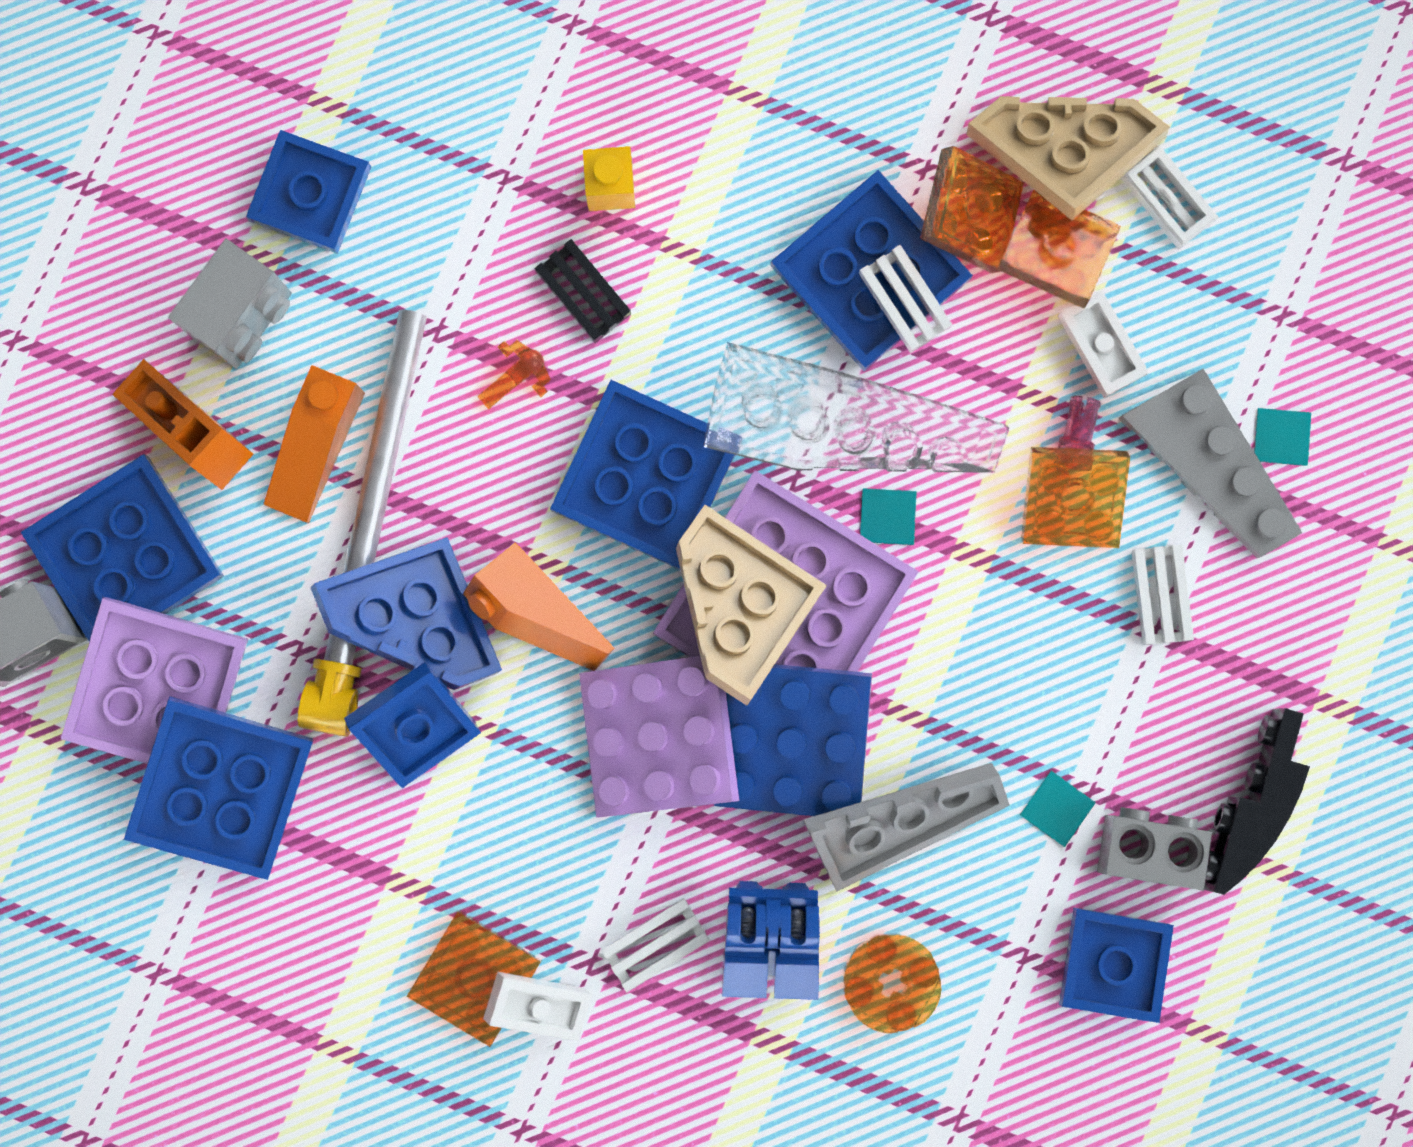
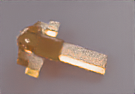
(530, 362)

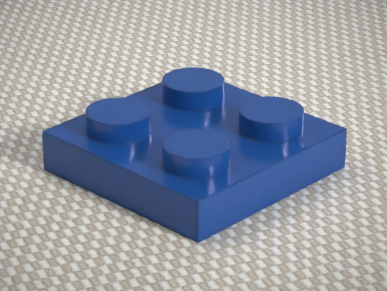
(308, 191)
(412, 725)
(1116, 965)

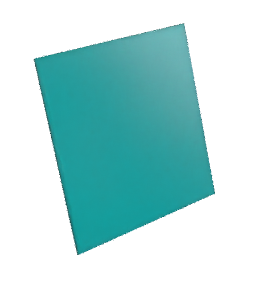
(1283, 436)
(888, 516)
(1057, 808)

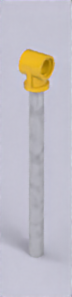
(331, 695)

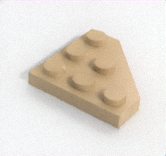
(1068, 146)
(740, 601)

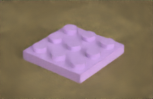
(135, 667)
(657, 738)

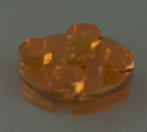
(899, 1010)

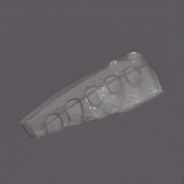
(831, 419)

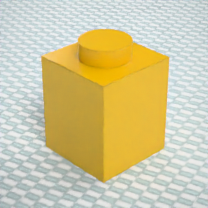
(609, 178)

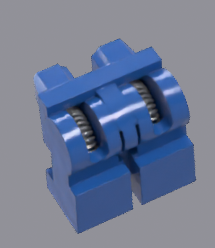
(771, 936)

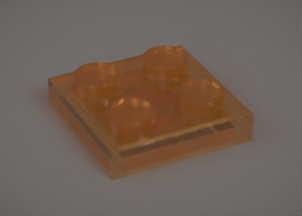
(971, 209)
(1059, 252)
(1075, 497)
(463, 972)

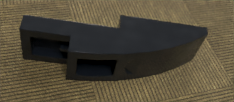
(1253, 824)

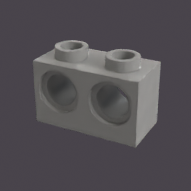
(1152, 859)

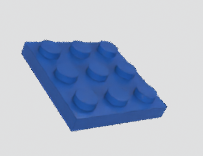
(827, 260)
(641, 473)
(122, 544)
(801, 741)
(218, 788)

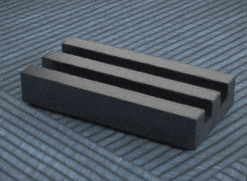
(557, 260)

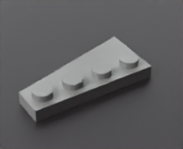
(1208, 451)
(898, 824)

